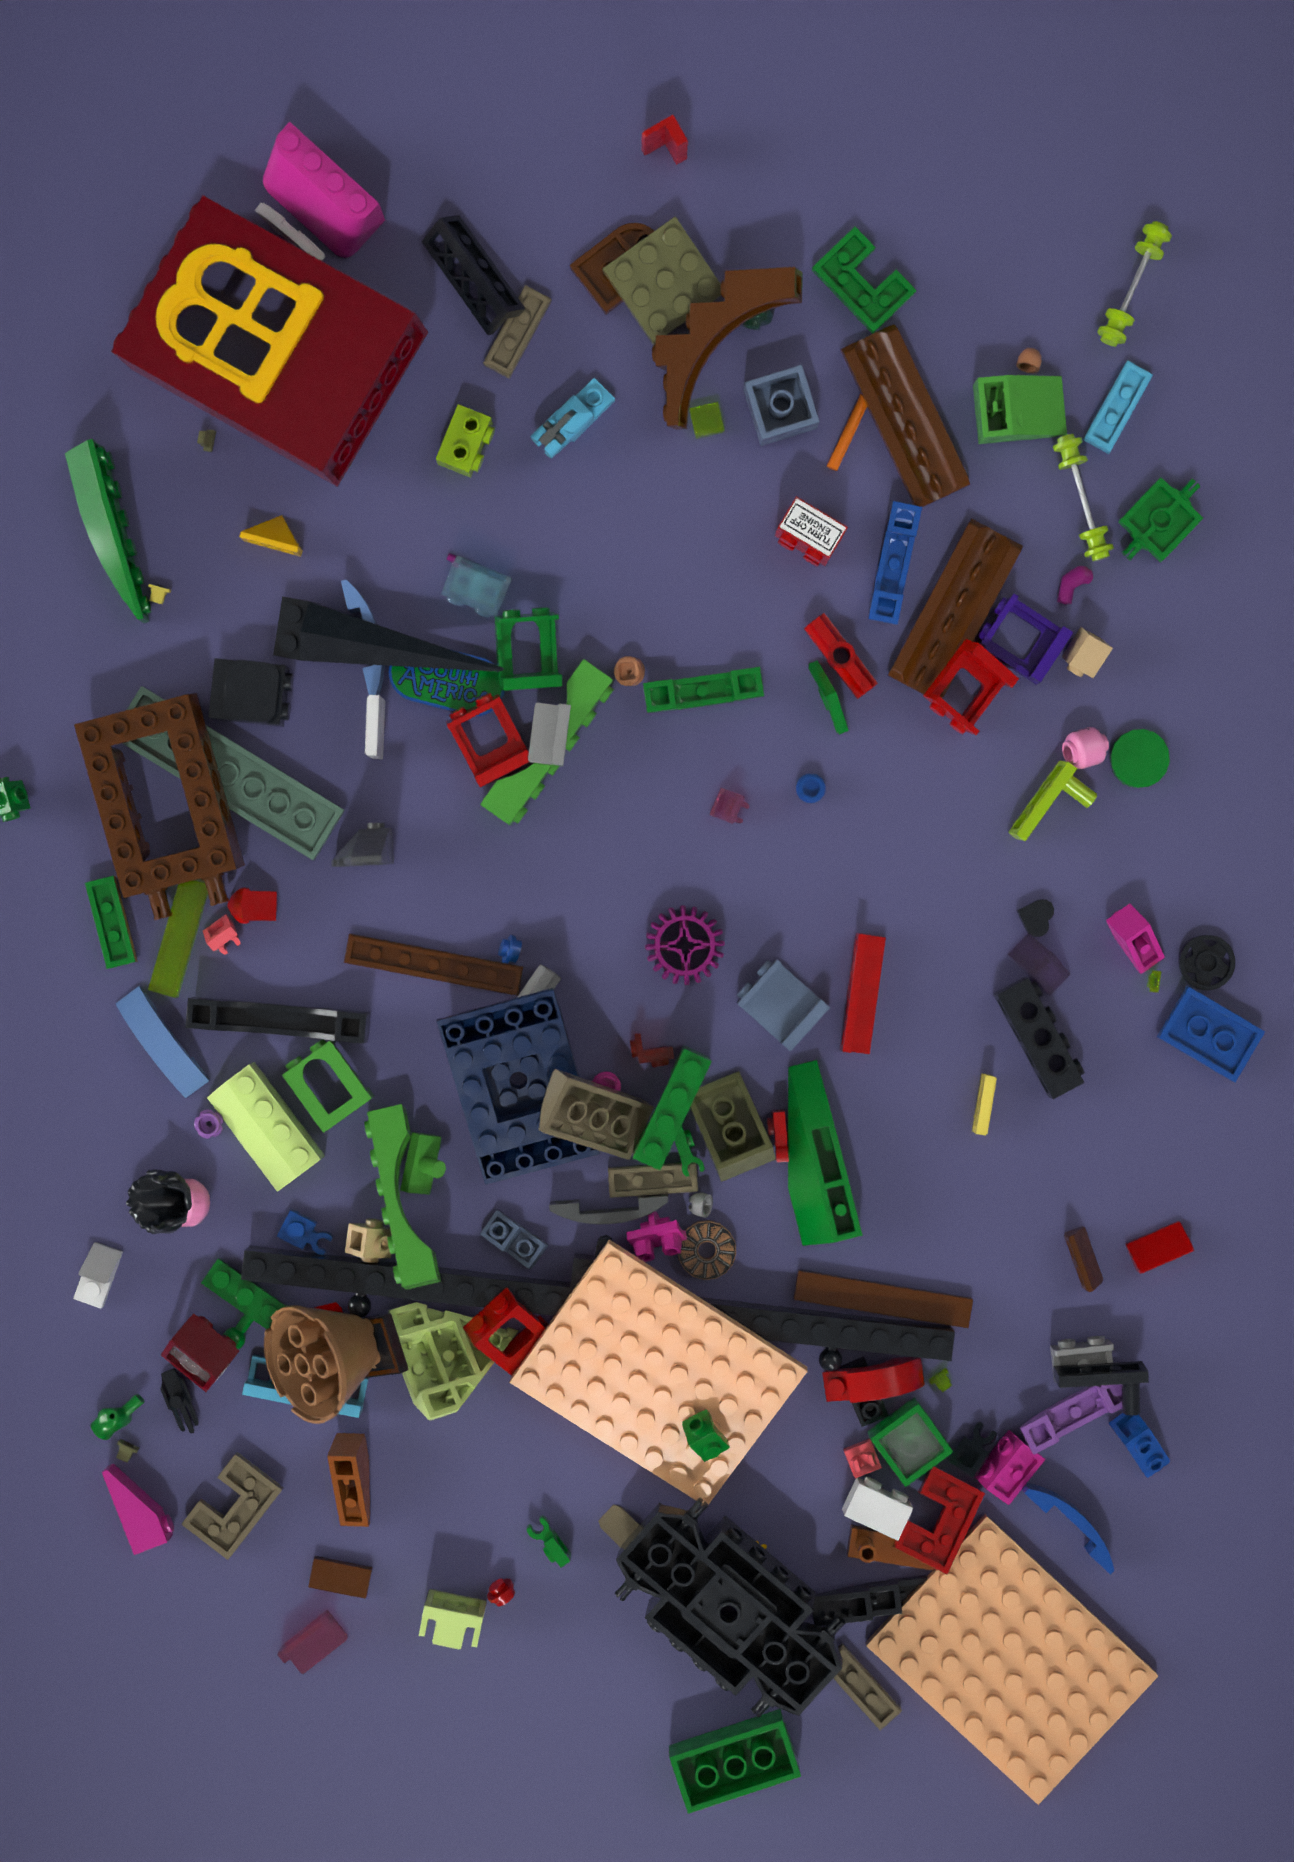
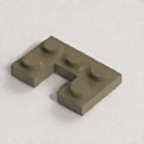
(256, 1495)

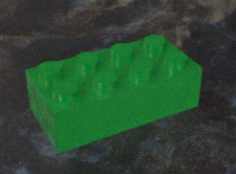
(734, 1761)

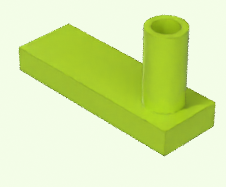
(1059, 779)

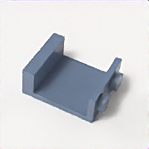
(782, 1004)

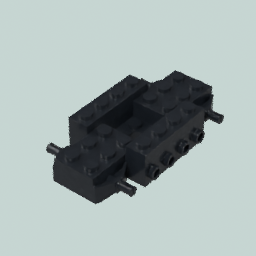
(700, 1576)

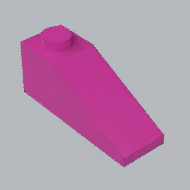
(139, 1514)

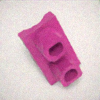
(656, 1233)

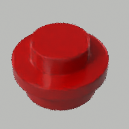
(501, 1592)

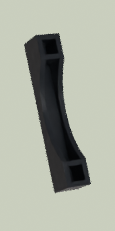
(277, 1019)

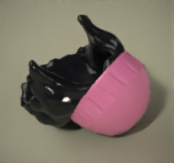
(166, 1201)

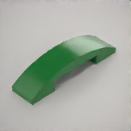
(703, 690)

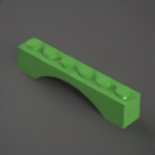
(511, 794)
(390, 1137)

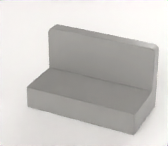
(549, 734)

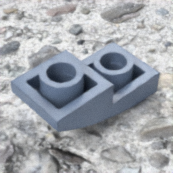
(514, 1239)

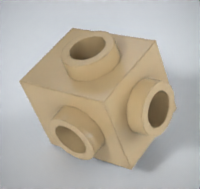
(368, 1240)

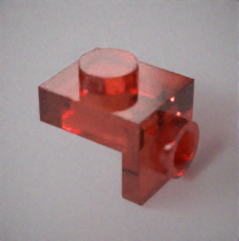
(657, 1056)

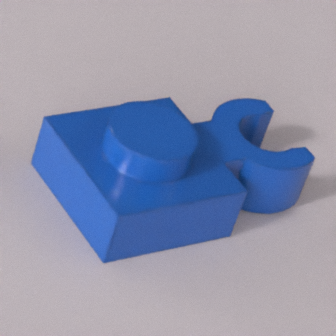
(300, 1230)

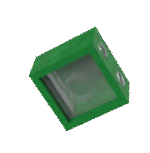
(909, 1442)

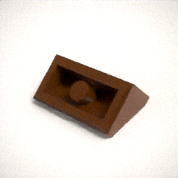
(1083, 1258)

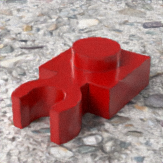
(777, 1127)

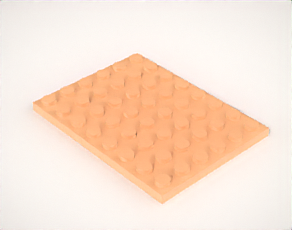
(645, 1354)
(1012, 1660)

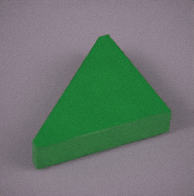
(828, 697)

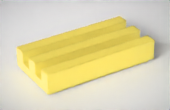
(984, 1104)

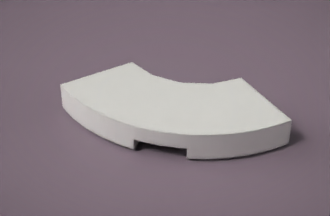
(280, 225)

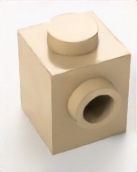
(1086, 653)

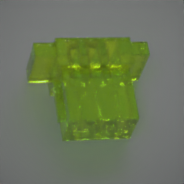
(1154, 981)
(941, 1380)

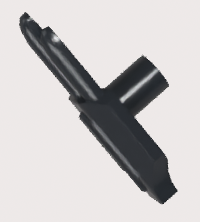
(178, 1396)

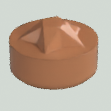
(629, 671)

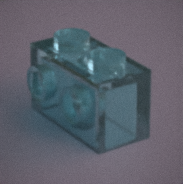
(476, 587)

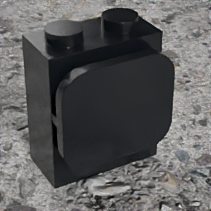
(250, 692)

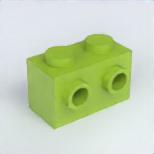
(465, 441)

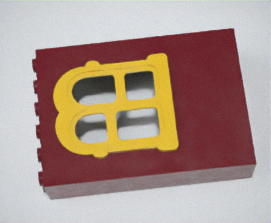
(325, 367)

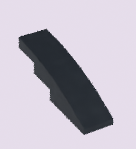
(864, 1600)

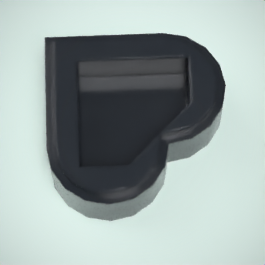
(1036, 917)

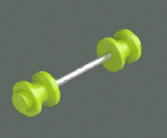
(1155, 234)
(1071, 458)

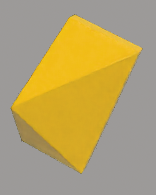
(273, 535)

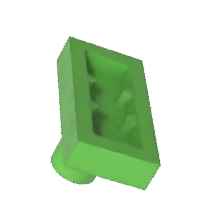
(422, 1164)

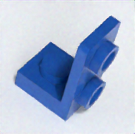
(1140, 1443)

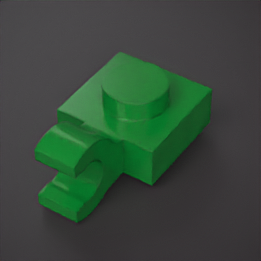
(683, 1143)
(554, 1546)

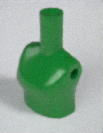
(115, 1418)

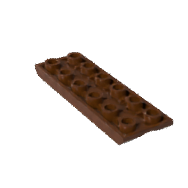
(905, 416)
(956, 605)

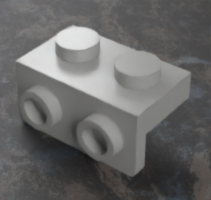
(1094, 1351)

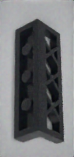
(475, 267)

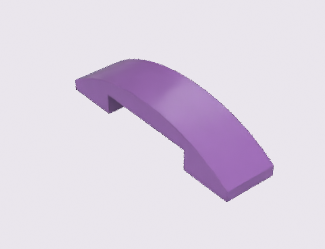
(1070, 1414)

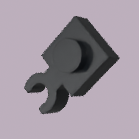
(971, 1454)

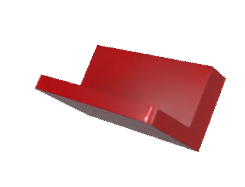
(666, 133)

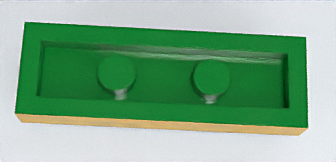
(111, 922)

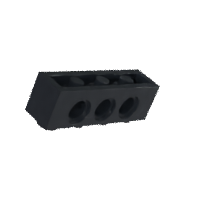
(1010, 1001)

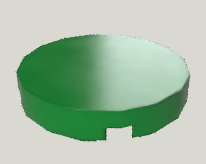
(1139, 758)

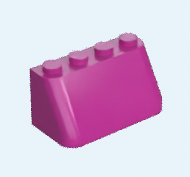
(320, 193)

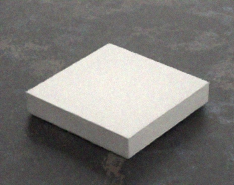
(375, 726)

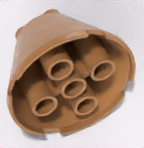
(318, 1358)

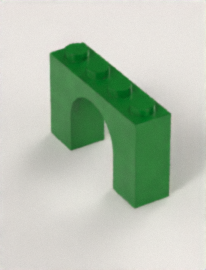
(672, 1107)

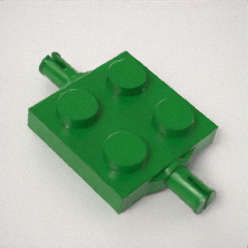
(1160, 519)

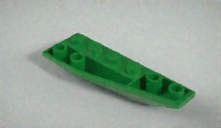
(106, 522)
(816, 1164)

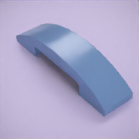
(355, 603)
(161, 1043)

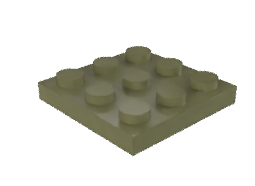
(662, 279)

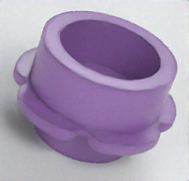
(201, 1124)

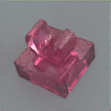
(728, 805)

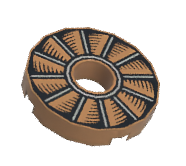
(724, 1250)

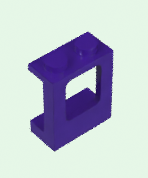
(1043, 653)

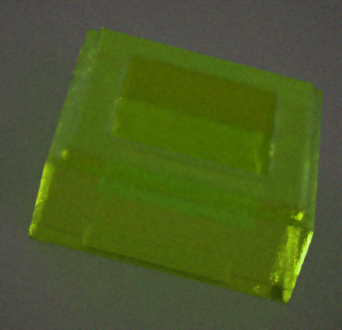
(706, 420)

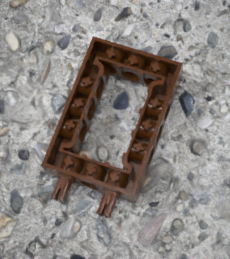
(203, 791)

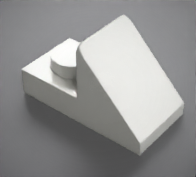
(97, 1275)

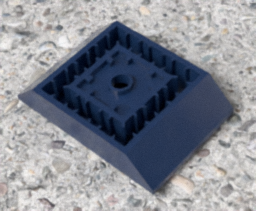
(503, 1117)

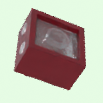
(200, 1352)

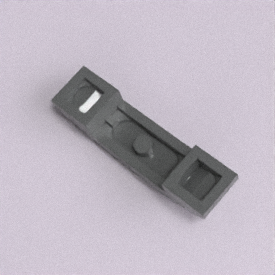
(571, 1210)

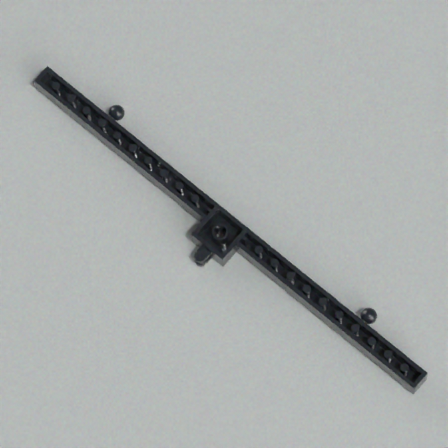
(547, 1296)

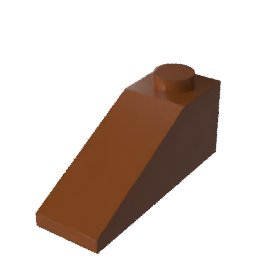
(350, 1478)

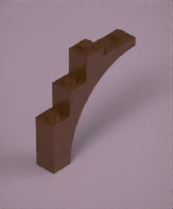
(709, 323)

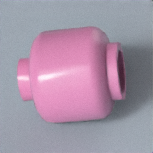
(1085, 747)

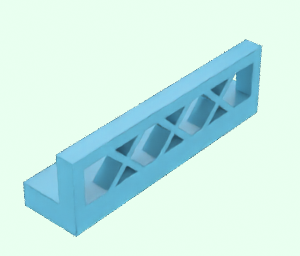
(266, 1390)

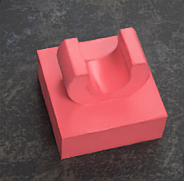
(220, 933)
(862, 1458)

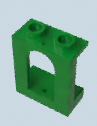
(548, 651)

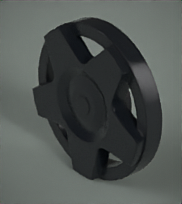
(1206, 962)

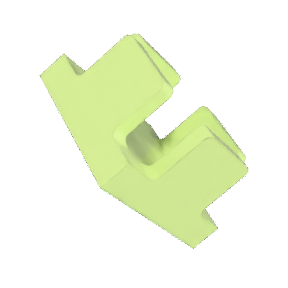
(452, 1617)

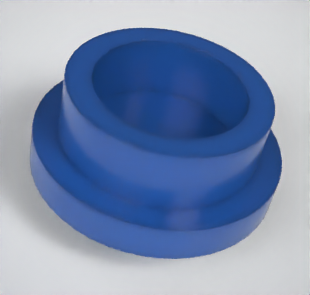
(810, 788)
(510, 949)

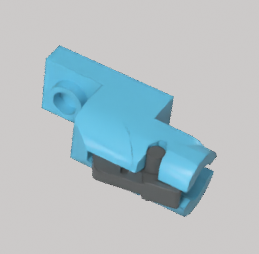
(572, 418)

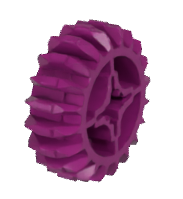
(685, 965)

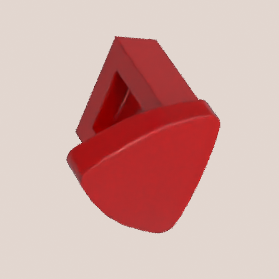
(253, 905)

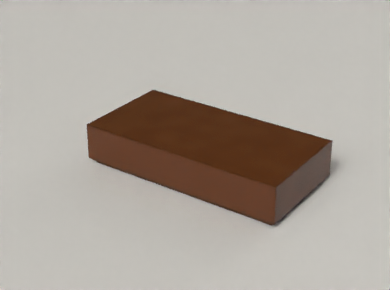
(340, 1577)

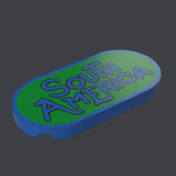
(445, 687)

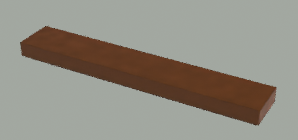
(433, 964)
(883, 1298)

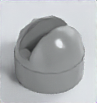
(701, 1204)

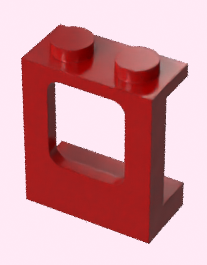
(983, 668)
(498, 761)
(492, 1318)

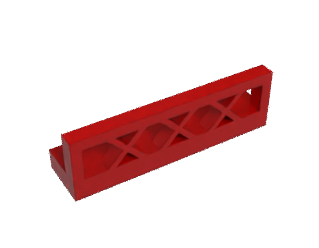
(862, 993)

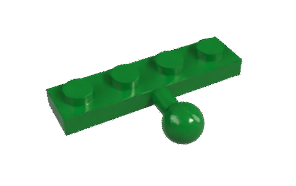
(245, 1296)

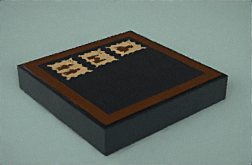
(389, 1347)

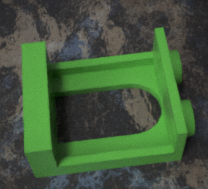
(328, 1052)

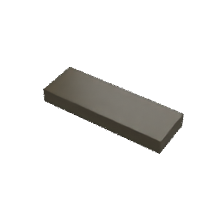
(517, 333)
(646, 1180)
(866, 1690)

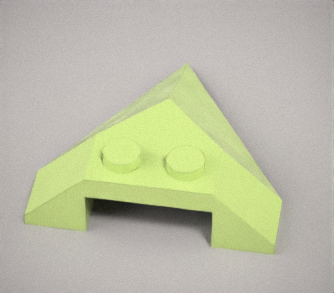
(441, 1357)

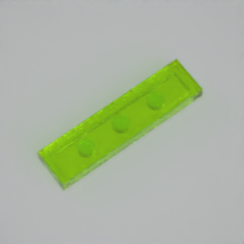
(179, 938)

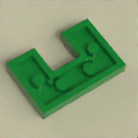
(868, 304)

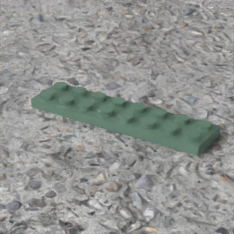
(253, 788)

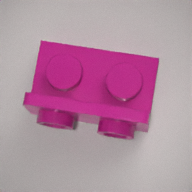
(1009, 1467)

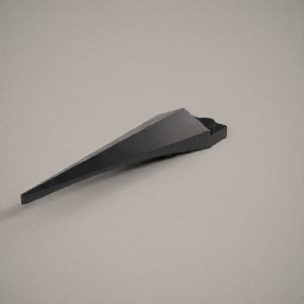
(327, 635)

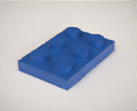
(1211, 1034)

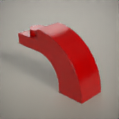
(875, 1381)

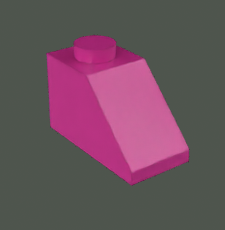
(1135, 938)

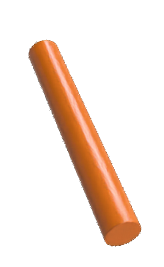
(847, 434)

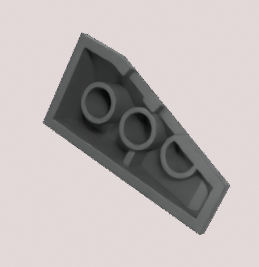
(367, 847)

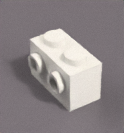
(877, 1507)

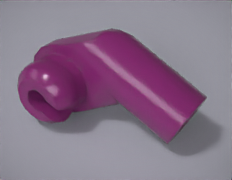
(1071, 580)

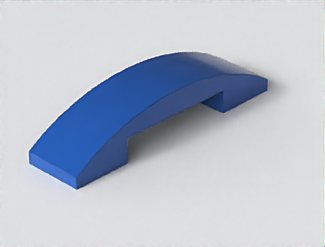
(894, 562)
(1047, 1499)

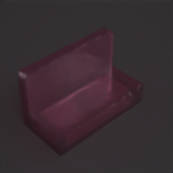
(313, 1642)

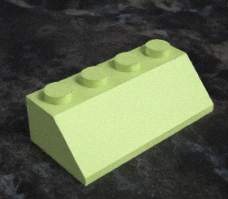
(265, 1126)

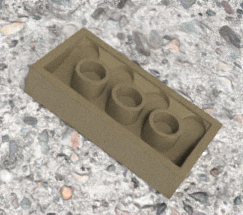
(593, 1114)

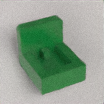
(704, 1436)

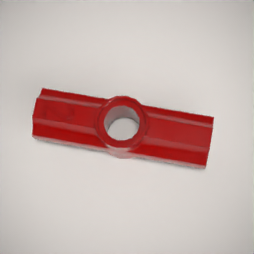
(829, 639)

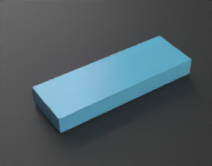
(1118, 407)

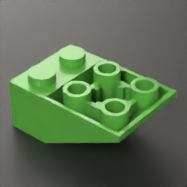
(1019, 408)

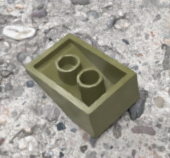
(731, 1127)

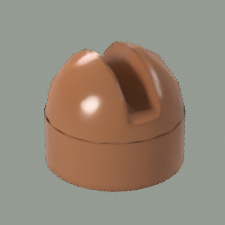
(1029, 360)

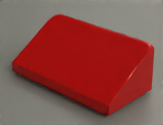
(1159, 1247)

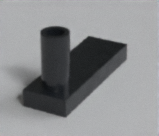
(1125, 1373)

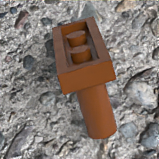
(874, 1546)

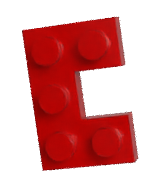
(959, 1509)

